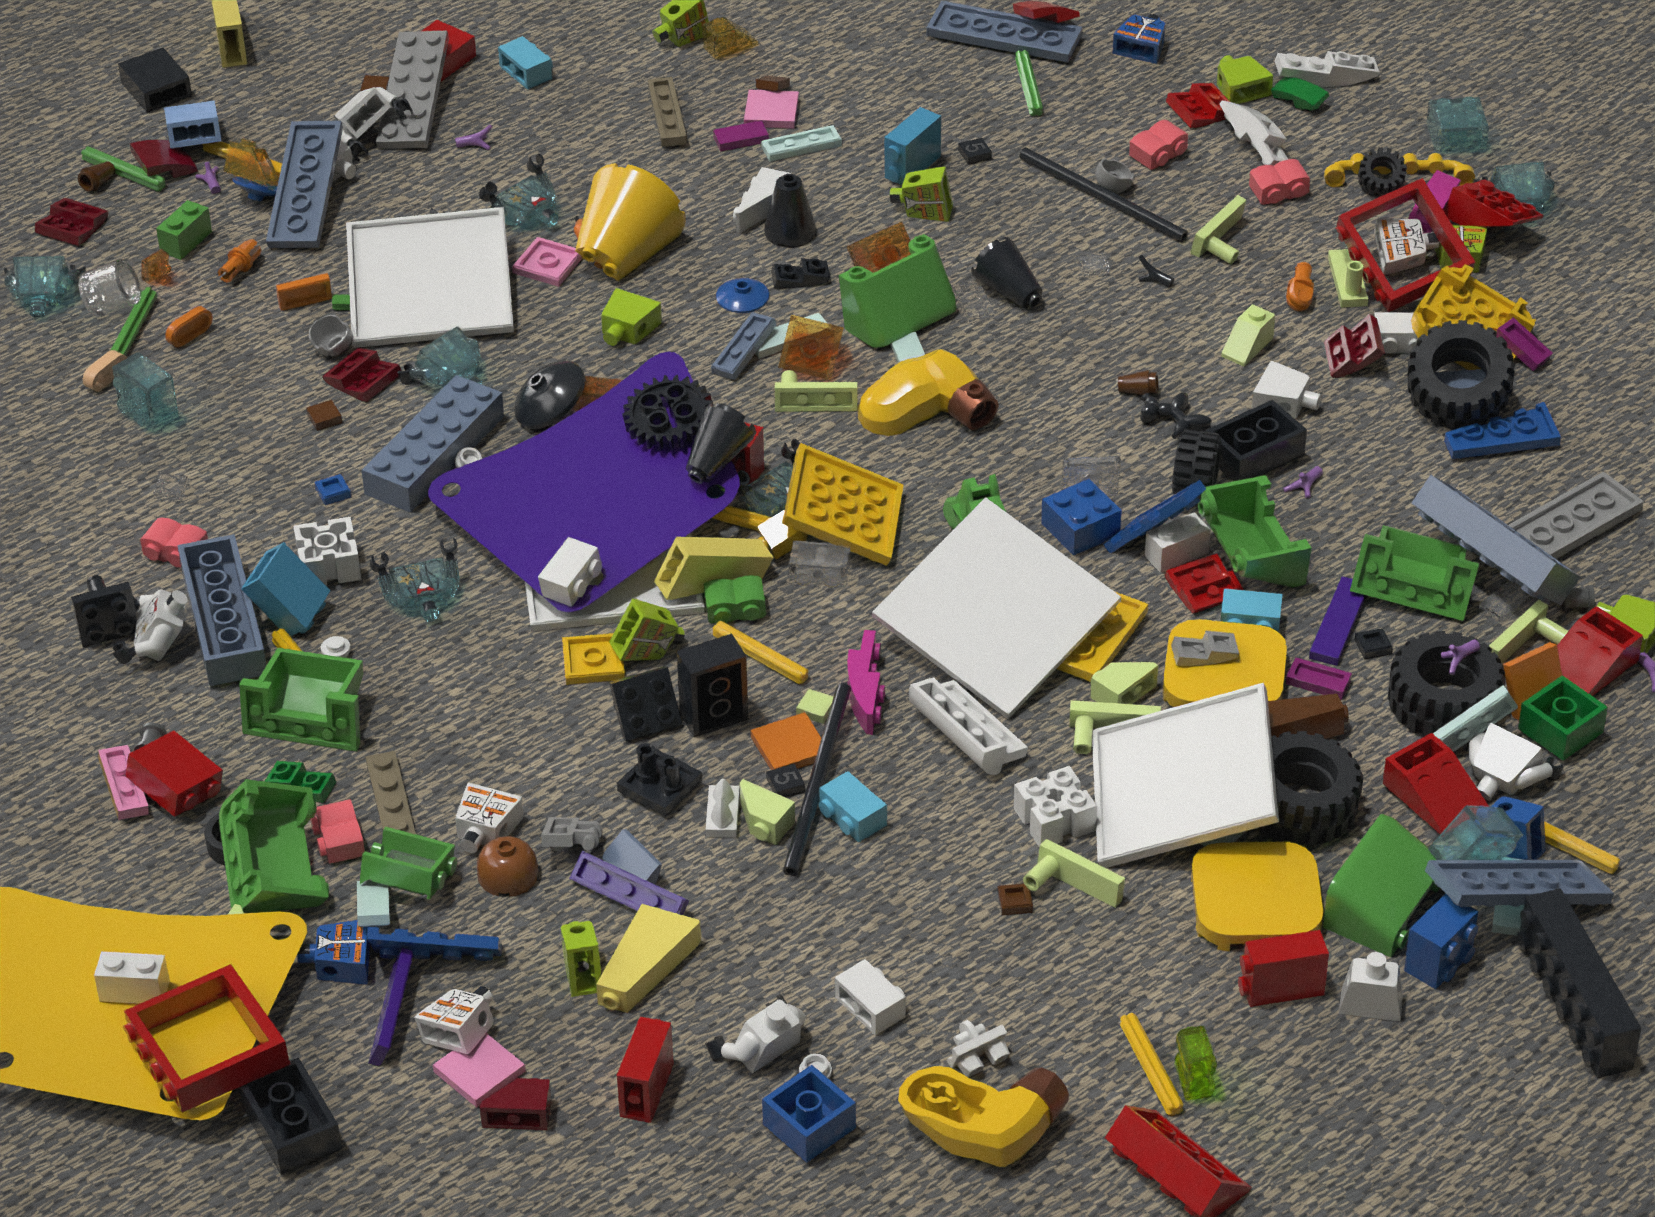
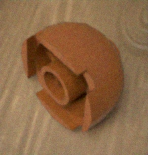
(507, 866)

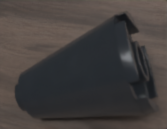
(789, 214)
(1006, 272)
(717, 442)

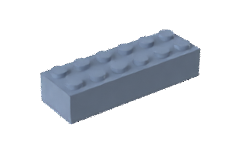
(430, 442)
(1494, 542)
(221, 610)

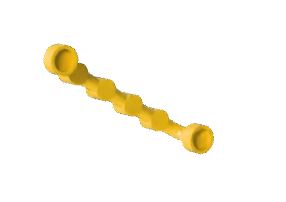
(1335, 173)

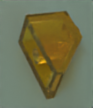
(725, 38)
(250, 162)

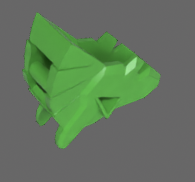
(969, 496)

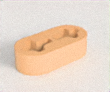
(100, 372)

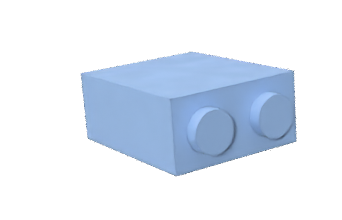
(192, 124)

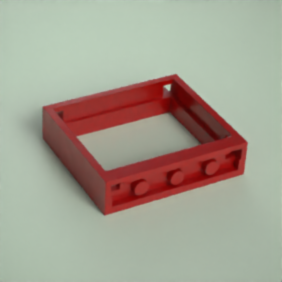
(1436, 219)
(225, 1075)

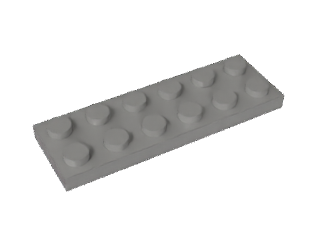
(415, 77)
(1578, 515)

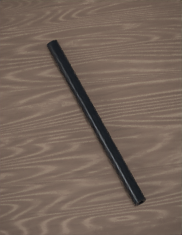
(1104, 194)
(816, 780)

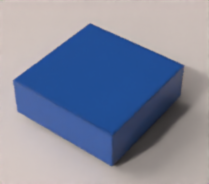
(332, 489)

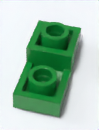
(1303, 93)
(296, 774)

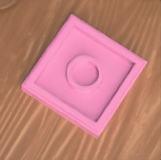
(774, 108)
(547, 261)
(480, 1071)

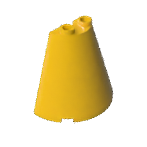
(627, 219)

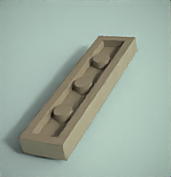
(667, 112)
(389, 792)

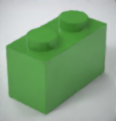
(184, 229)

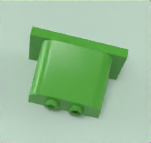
(1415, 572)
(304, 700)

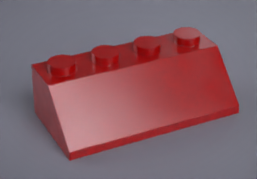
(1175, 1162)

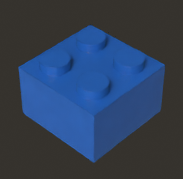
(1081, 516)
(1441, 942)
(809, 1113)

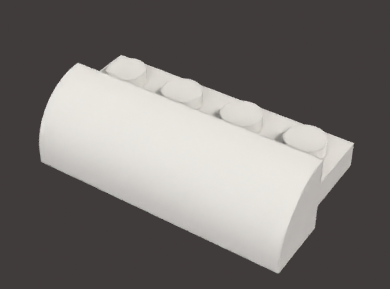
(967, 724)

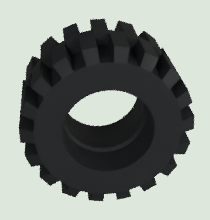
(1196, 459)

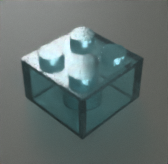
(1457, 125)
(145, 392)
(1477, 835)

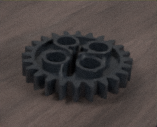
(649, 420)

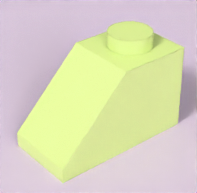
(1249, 335)
(1123, 682)
(766, 812)

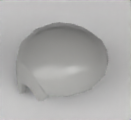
(1114, 175)
(330, 335)

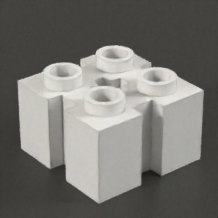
(329, 550)
(1055, 806)

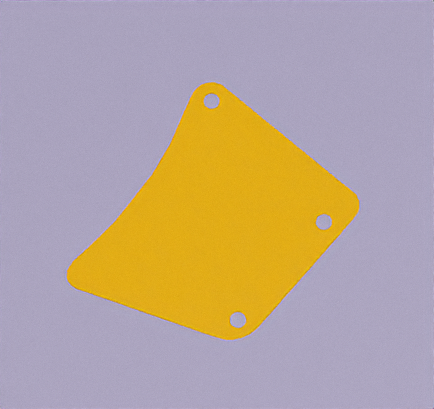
(76, 1044)

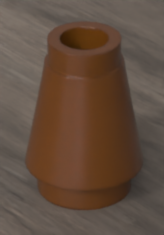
(95, 176)
(1139, 383)

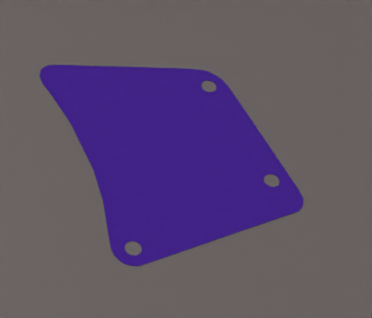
(586, 485)

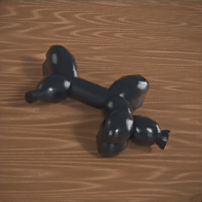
(1178, 405)

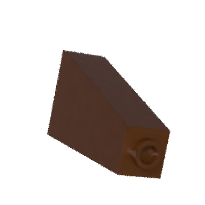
(1311, 714)

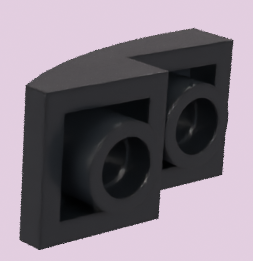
(807, 274)

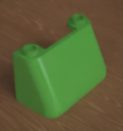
(897, 297)
(1252, 535)
(268, 848)
(1379, 887)

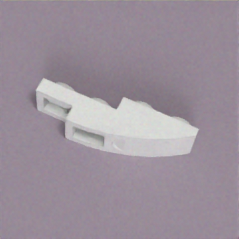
(1334, 70)
(1258, 129)

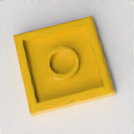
(591, 659)

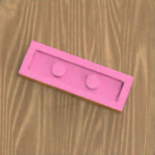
(126, 796)

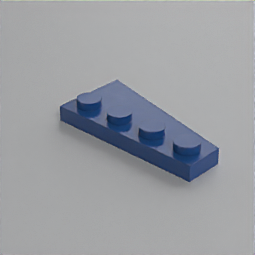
(1515, 433)
(1157, 515)
(434, 943)

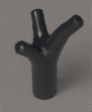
(1155, 274)

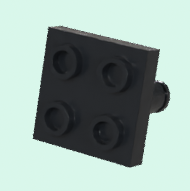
(104, 612)
(645, 703)
(658, 780)

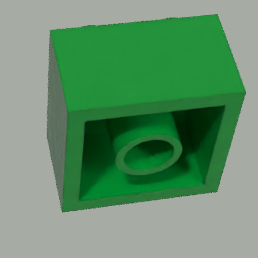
(1562, 717)

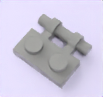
(565, 832)

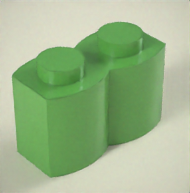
(735, 599)

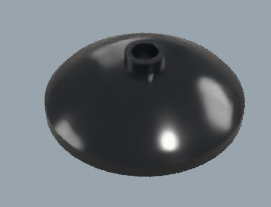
(549, 394)

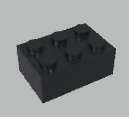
(1259, 441)
(712, 685)
(290, 1117)

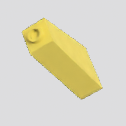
(229, 32)
(704, 559)
(646, 955)

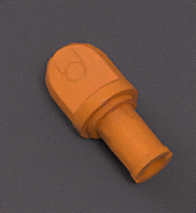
(239, 259)
(1300, 288)

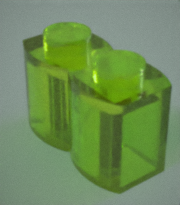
(1195, 1063)

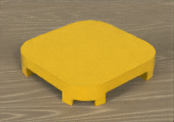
(1462, 297)
(1259, 661)
(1255, 891)

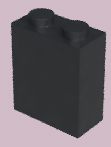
(155, 79)

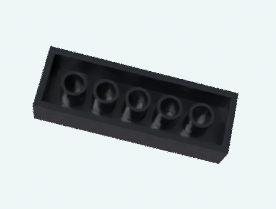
(1578, 983)

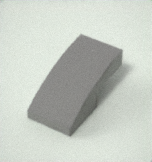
(1212, 649)

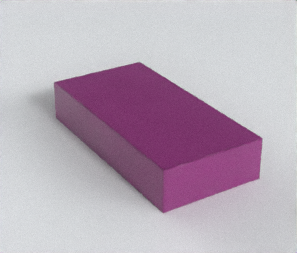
(740, 135)
(1524, 344)
(1318, 678)

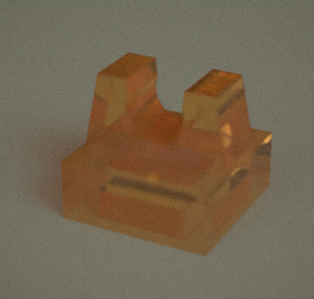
(156, 268)

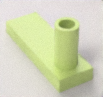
(1209, 236)
(1348, 279)
(813, 396)
(1524, 627)
(1091, 715)
(1075, 871)

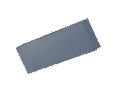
(743, 346)

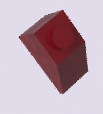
(518, 1105)

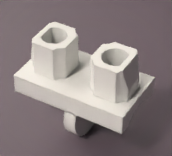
(974, 1042)

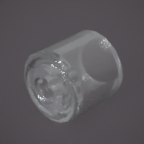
(109, 288)

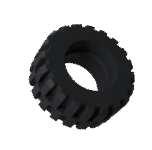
(1466, 344)
(1420, 663)
(1327, 768)

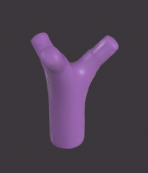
(474, 139)
(210, 178)
(1305, 481)
(1459, 653)
(1649, 665)

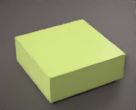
(815, 705)

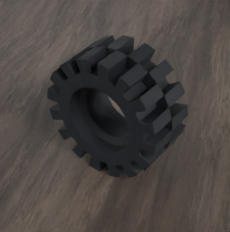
(1383, 159)

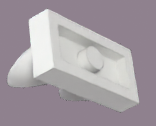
(722, 810)

